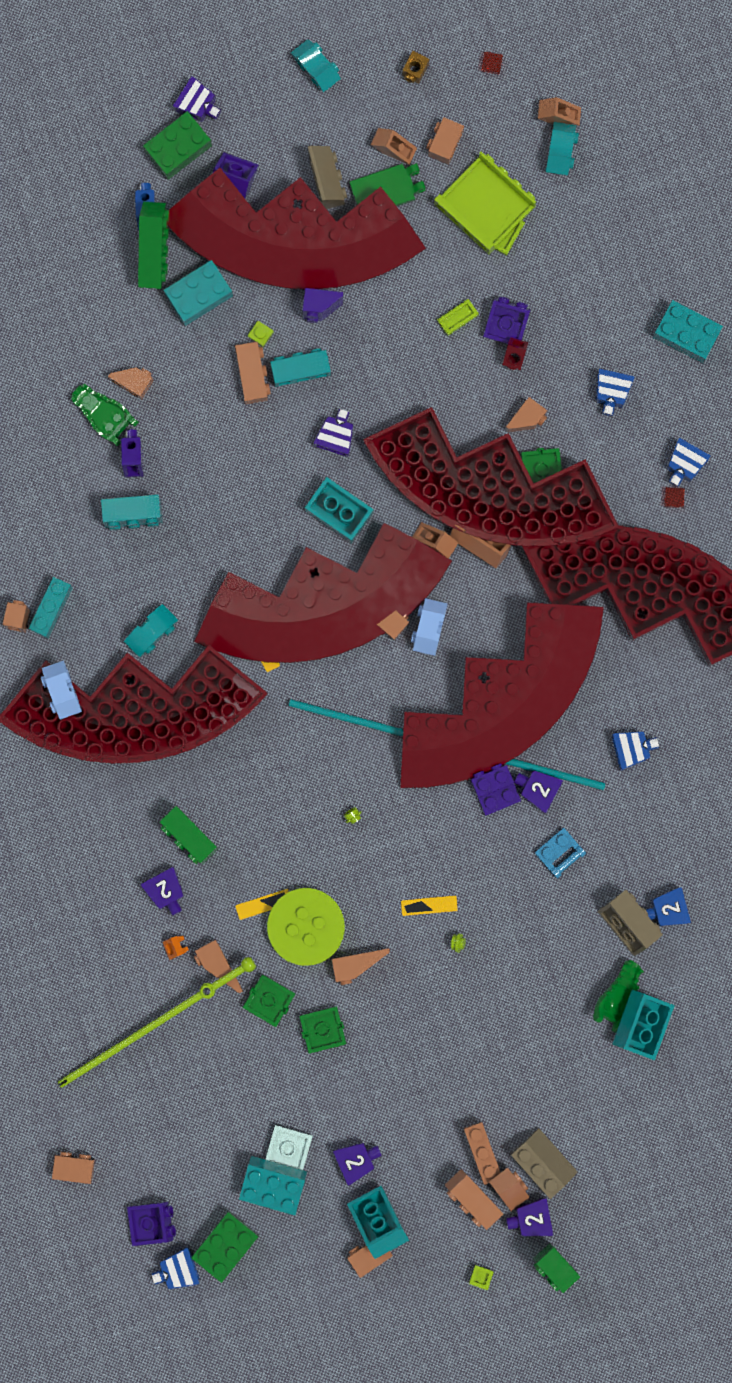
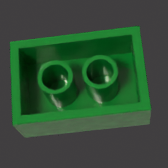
(177, 145)
(188, 836)
(225, 1246)
(554, 1265)

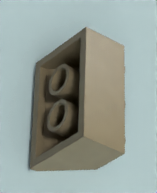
(326, 176)
(630, 922)
(544, 1163)

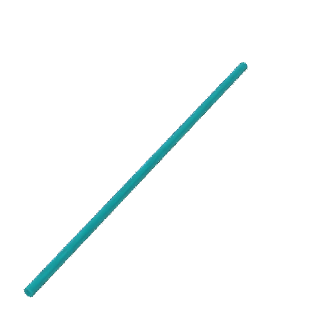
(398, 731)

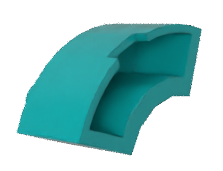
(311, 59)
(561, 148)
(144, 638)

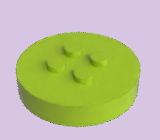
(305, 926)

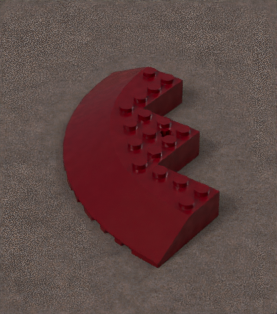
(293, 244)
(486, 496)
(643, 574)
(324, 612)
(512, 706)
(140, 718)

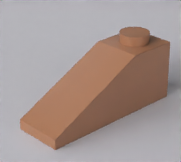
(216, 963)
(353, 966)

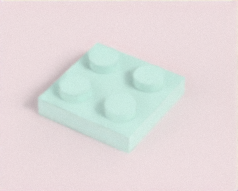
(289, 1147)

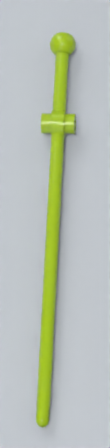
(246, 965)

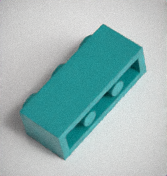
(300, 367)
(50, 608)

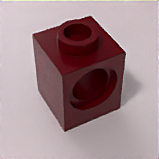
(518, 347)

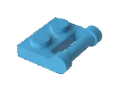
(555, 848)

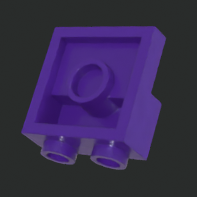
(506, 320)
(495, 789)
(151, 1223)

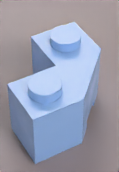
(429, 627)
(61, 690)

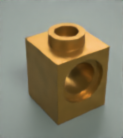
(415, 60)

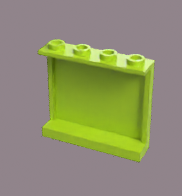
(483, 200)

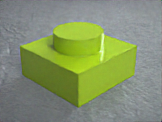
(260, 334)
(481, 1277)

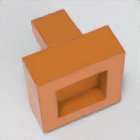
(174, 948)

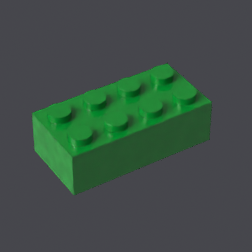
(153, 245)

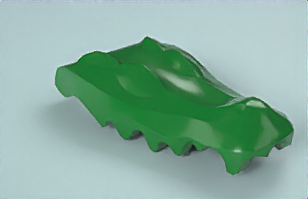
(104, 414)
(615, 998)

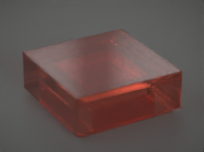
(492, 63)
(674, 497)

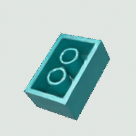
(198, 293)
(687, 331)
(339, 510)
(132, 512)
(643, 1024)
(273, 1185)
(378, 1222)

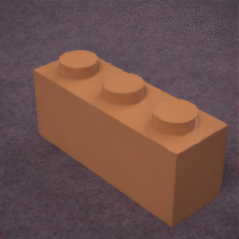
(252, 372)
(489, 551)
(482, 1152)
(473, 1200)

